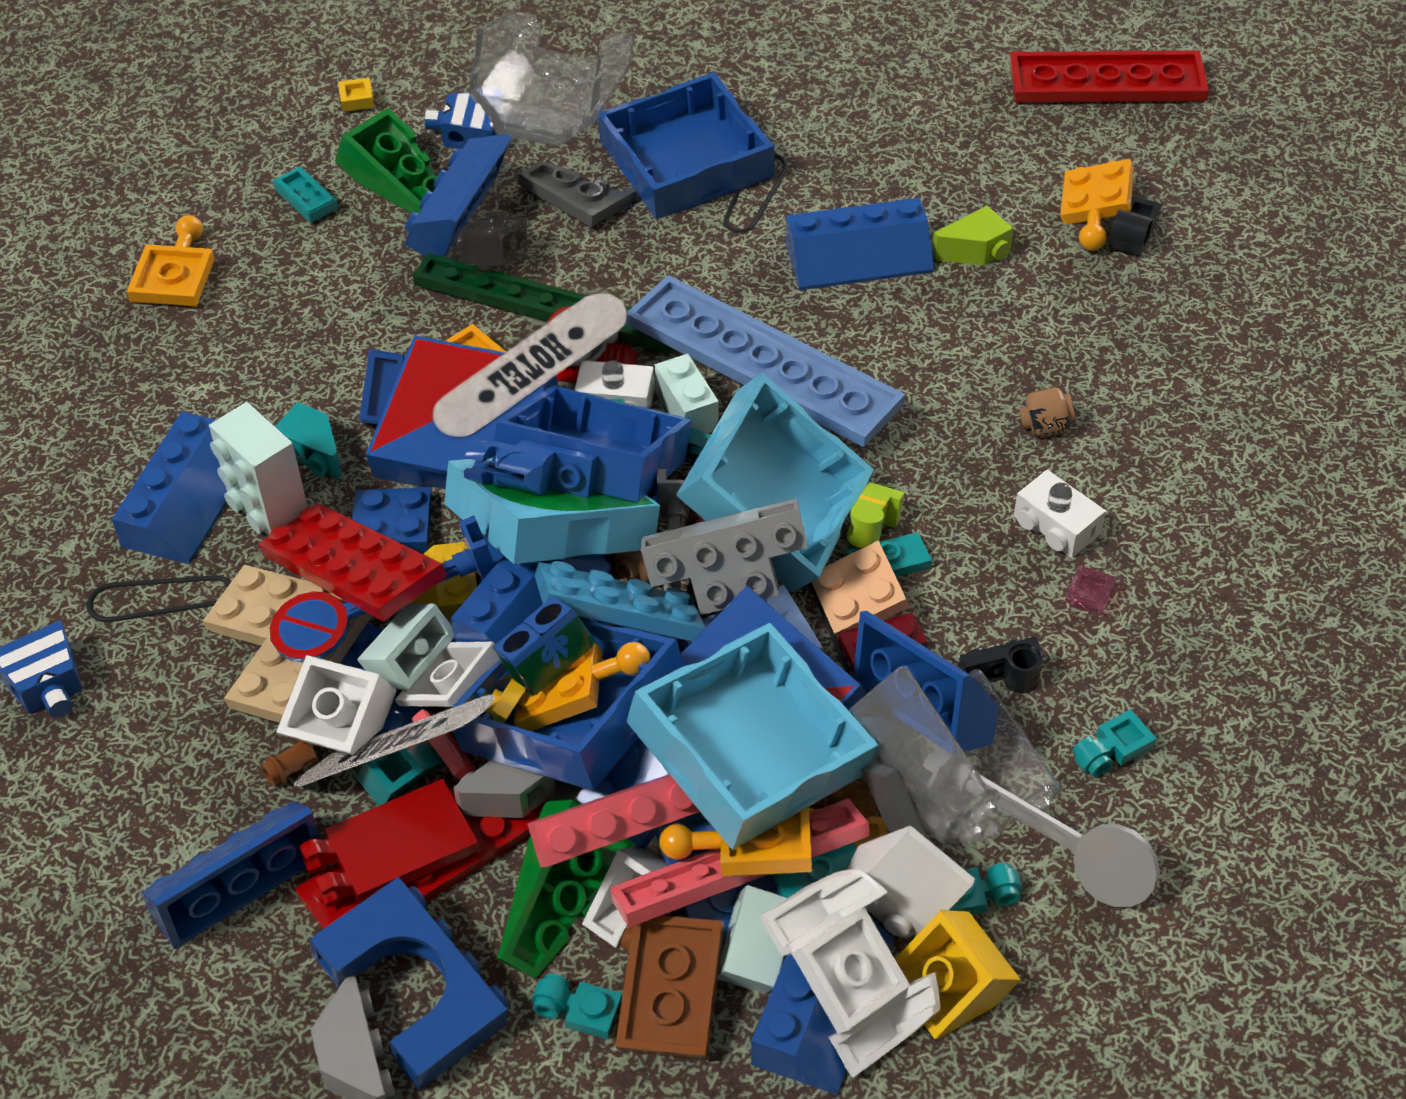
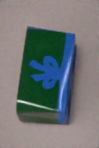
(544, 645)

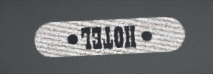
(529, 365)
(397, 739)

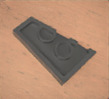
(580, 198)

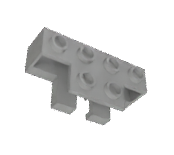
(726, 553)

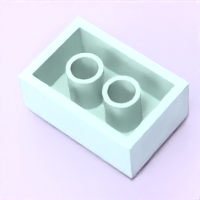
(257, 469)

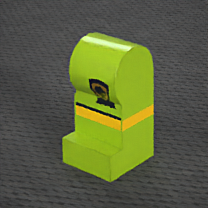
(871, 512)

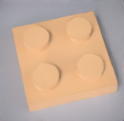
(859, 584)

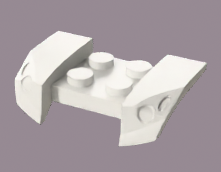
(851, 966)

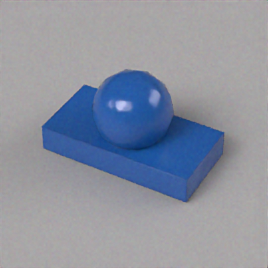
(379, 381)

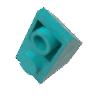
(311, 439)
(398, 771)

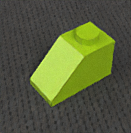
(974, 239)

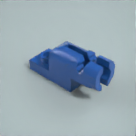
(531, 467)

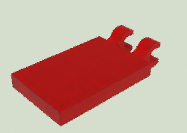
(389, 842)

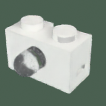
(616, 381)
(1059, 513)

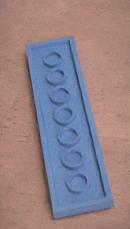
(745, 347)

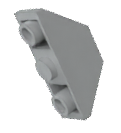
(502, 791)
(348, 1048)

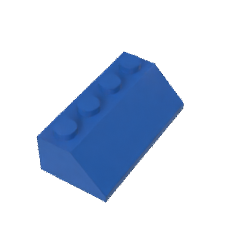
(456, 195)
(859, 243)
(175, 495)
(508, 598)
(952, 692)
(231, 874)
(796, 1031)

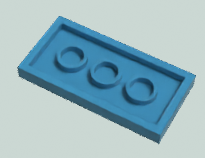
(620, 602)

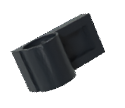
(1133, 228)
(1014, 662)

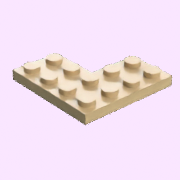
(246, 615)

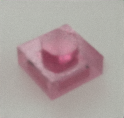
(1090, 589)

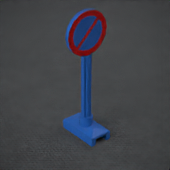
(319, 621)

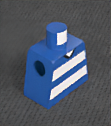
(459, 120)
(41, 670)

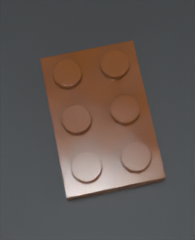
(670, 987)

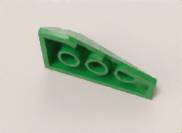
(387, 160)
(551, 900)

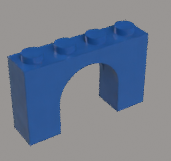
(397, 923)

